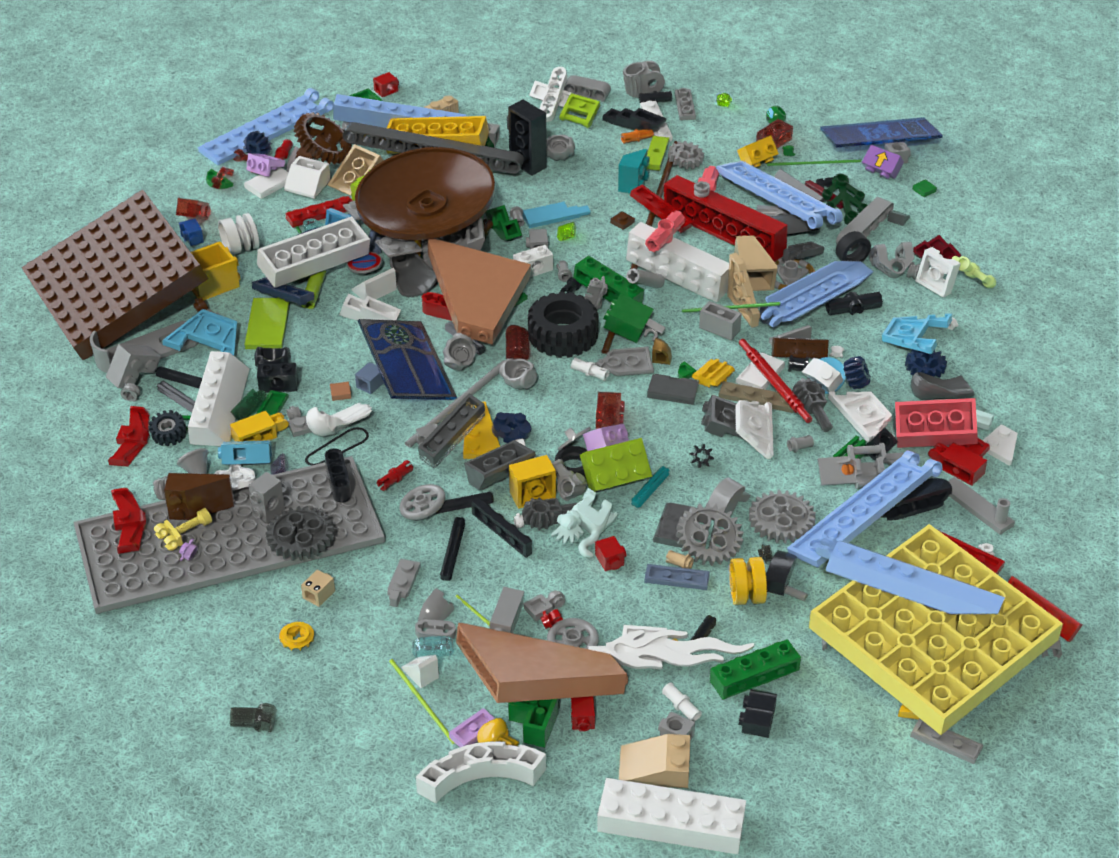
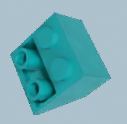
(633, 170)

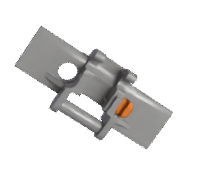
(851, 470)

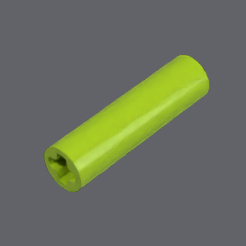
(314, 285)

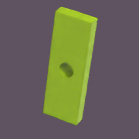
(657, 152)

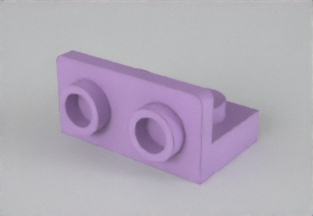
(263, 163)

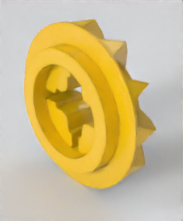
(291, 630)

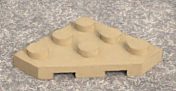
(740, 289)

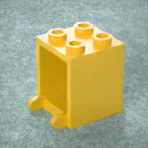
(220, 269)

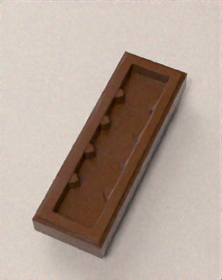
(799, 347)

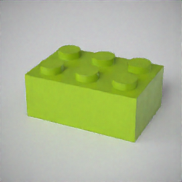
(616, 465)

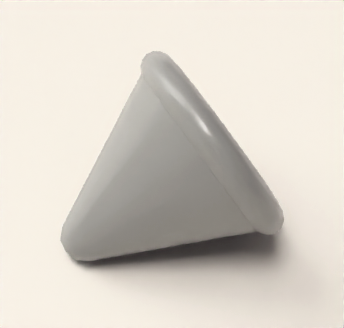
(194, 461)

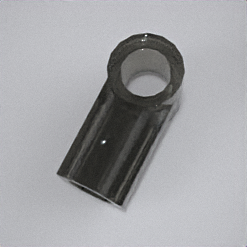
(258, 718)

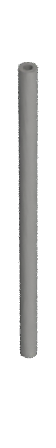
(472, 390)

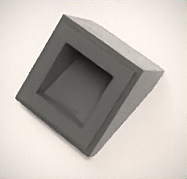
(898, 217)

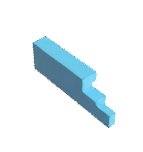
(553, 213)

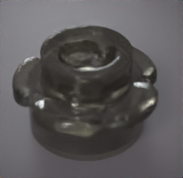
(766, 553)

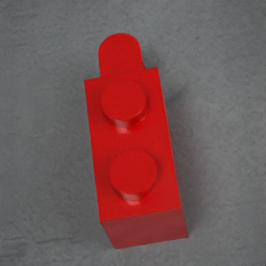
(959, 462)

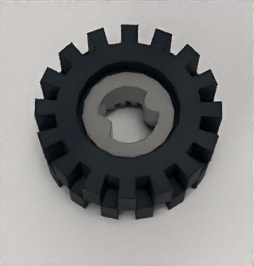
(170, 435)

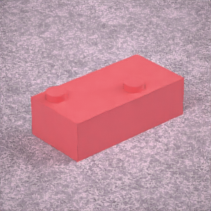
(936, 422)

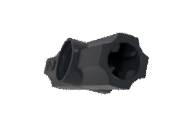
(854, 303)

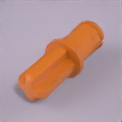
(636, 135)

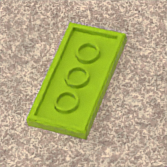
(267, 323)

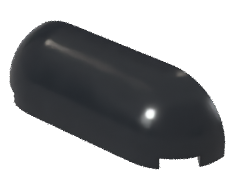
(924, 498)

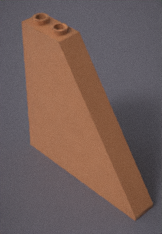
(477, 287)
(537, 669)

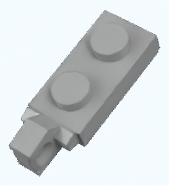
(402, 581)

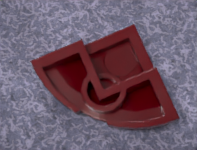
(946, 250)

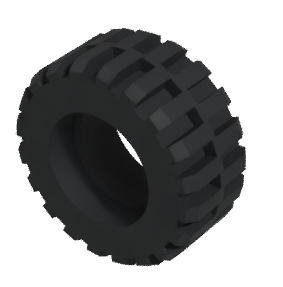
(563, 339)

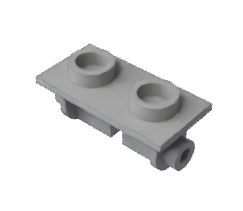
(597, 289)

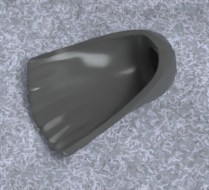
(412, 275)
(930, 387)

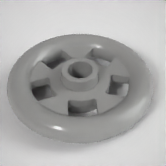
(423, 502)
(573, 635)

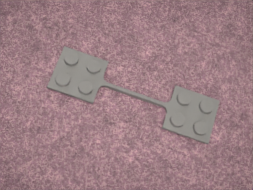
(390, 246)

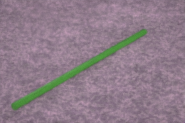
(813, 162)
(738, 306)

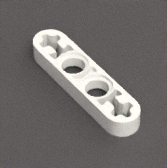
(554, 94)

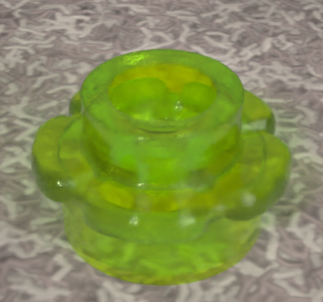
(724, 99)

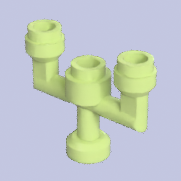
(973, 271)

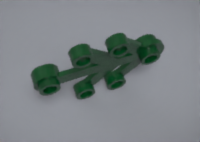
(841, 182)

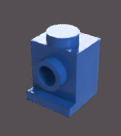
(191, 232)

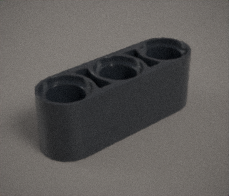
(337, 475)

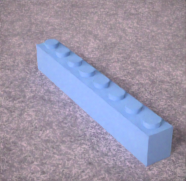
(380, 112)

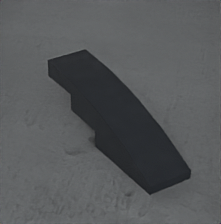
(634, 119)

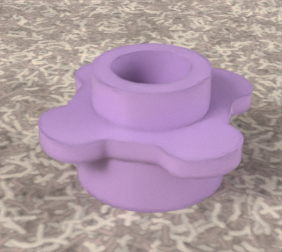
(188, 550)

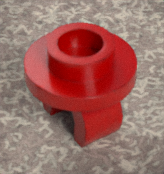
(550, 619)

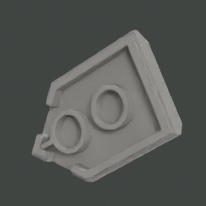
(627, 361)

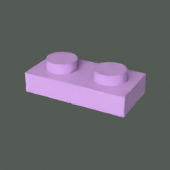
(467, 731)

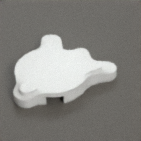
(240, 476)

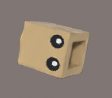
(318, 588)

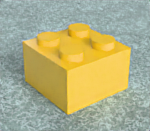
(532, 480)

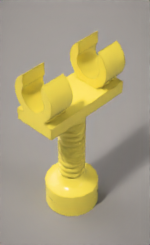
(174, 539)

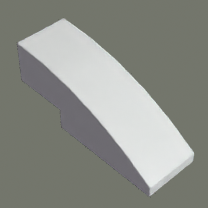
(369, 308)

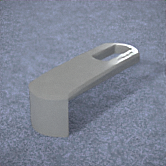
(104, 356)

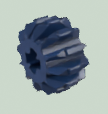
(257, 143)
(857, 372)

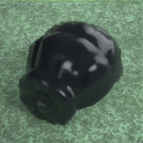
(272, 356)

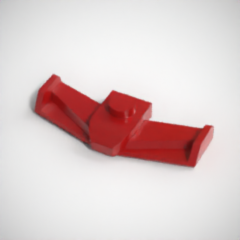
(131, 437)
(128, 519)

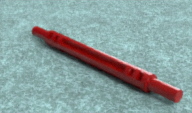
(774, 379)

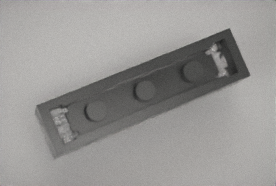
(451, 431)

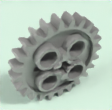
(781, 516)
(728, 538)

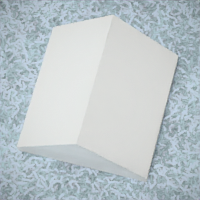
(377, 286)

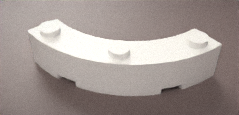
(477, 762)

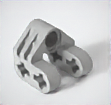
(903, 257)

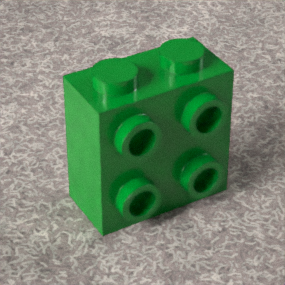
(627, 317)

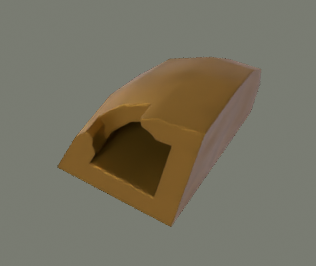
(661, 352)

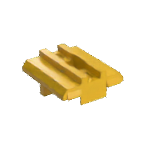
(713, 373)

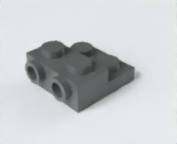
(719, 416)

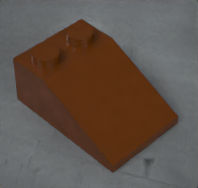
(192, 492)

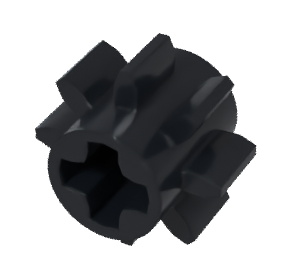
(698, 450)

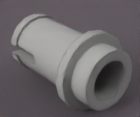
(517, 213)
(563, 271)
(795, 444)

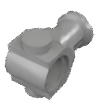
(568, 483)

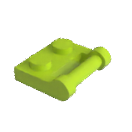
(582, 106)

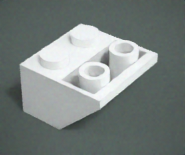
(307, 177)

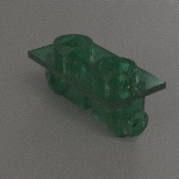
(249, 404)

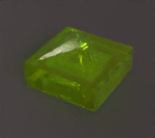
(566, 231)

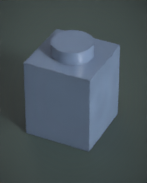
(368, 378)

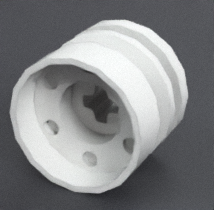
(239, 234)

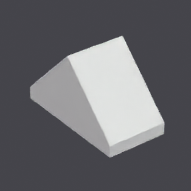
(422, 670)

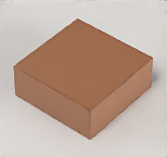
(340, 391)

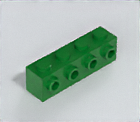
(617, 284)
(755, 669)

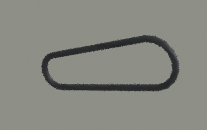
(354, 428)

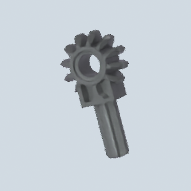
(814, 400)
(543, 513)

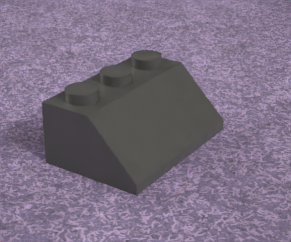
(495, 464)

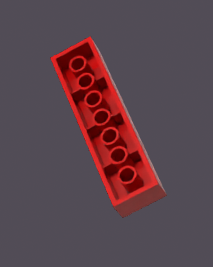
(726, 217)

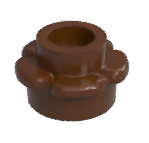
(200, 304)

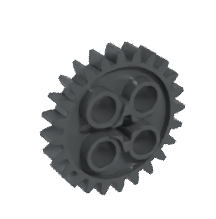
(299, 533)

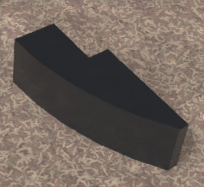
(780, 572)

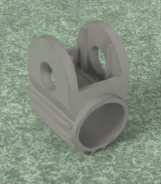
(638, 78)

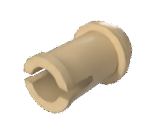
(680, 560)

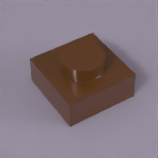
(622, 220)

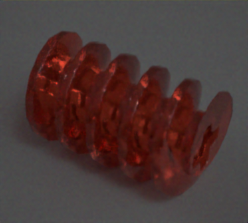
(517, 342)

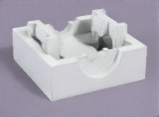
(933, 277)

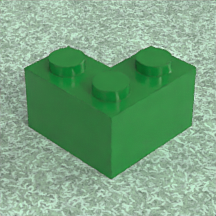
(537, 719)

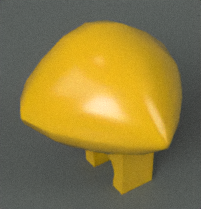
(495, 731)

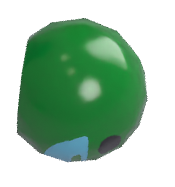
(775, 113)

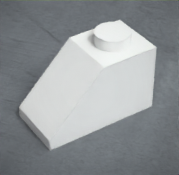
(823, 374)

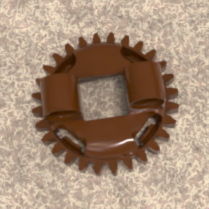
(325, 143)

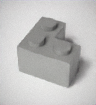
(129, 361)

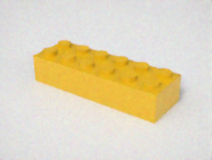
(462, 129)

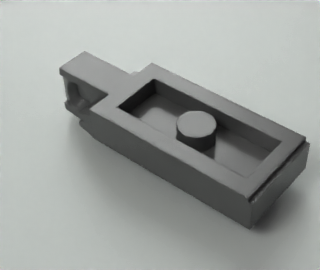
(802, 250)

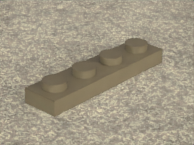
(747, 393)

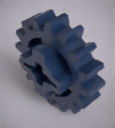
(926, 363)

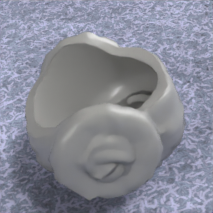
(560, 147)
(459, 352)
(518, 373)

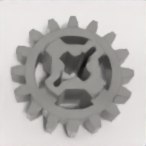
(685, 154)

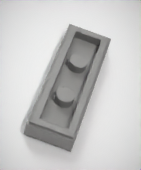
(948, 742)

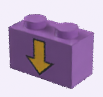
(883, 162)

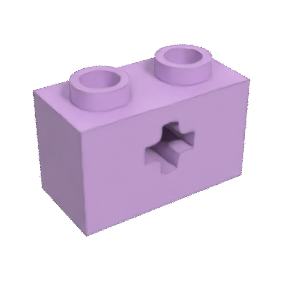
(605, 436)

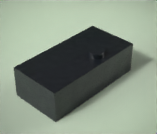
(528, 135)

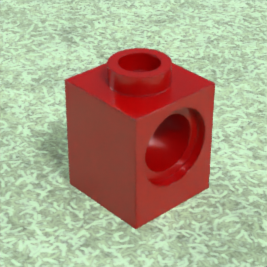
(385, 84)
(582, 713)

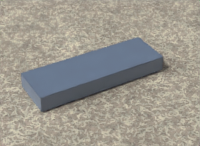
(677, 577)

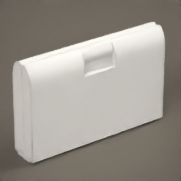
(266, 185)
(753, 377)

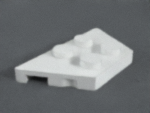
(862, 411)
(756, 425)

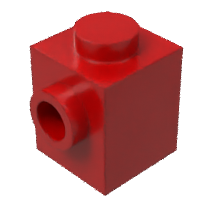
(610, 553)

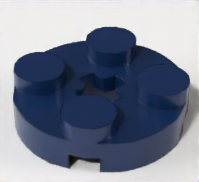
(505, 421)

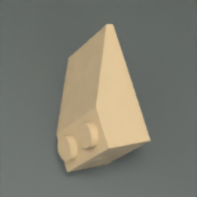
(354, 165)
(657, 761)

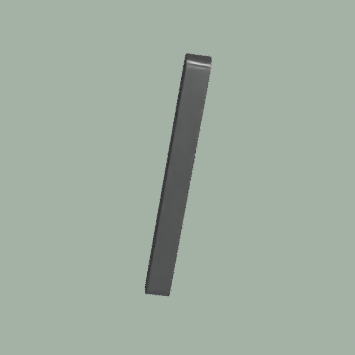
(410, 140)

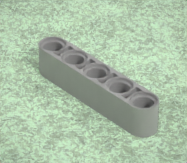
(868, 219)

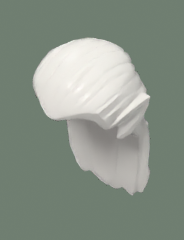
(324, 424)

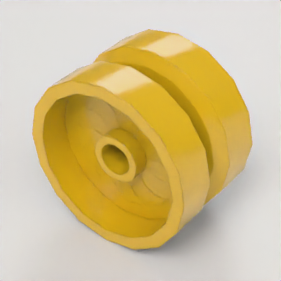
(747, 580)

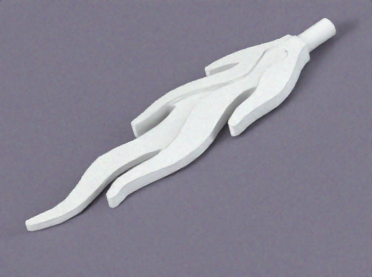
(656, 645)

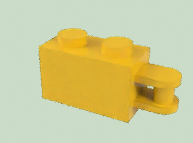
(258, 427)

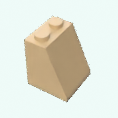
(758, 263)

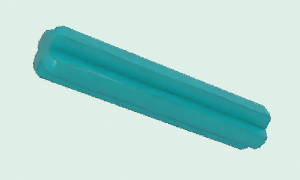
(650, 486)

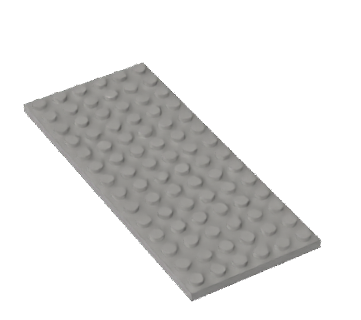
(227, 547)

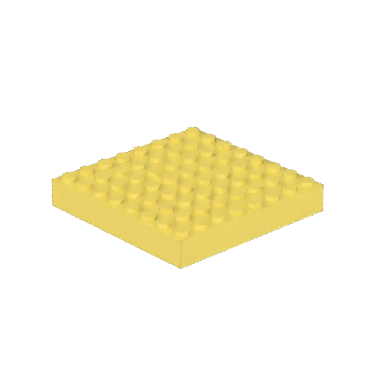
(931, 658)

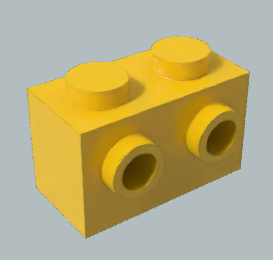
(758, 151)

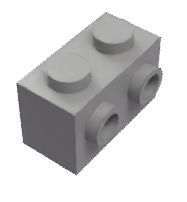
(720, 320)

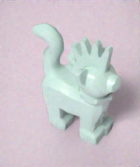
(589, 518)

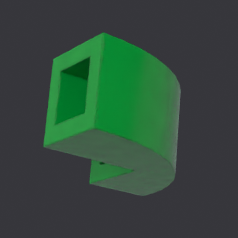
(504, 228)

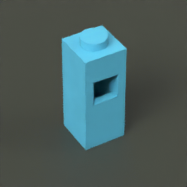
(245, 452)

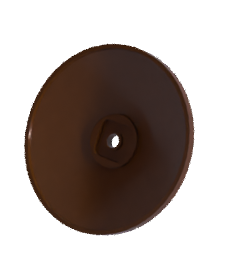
(425, 193)

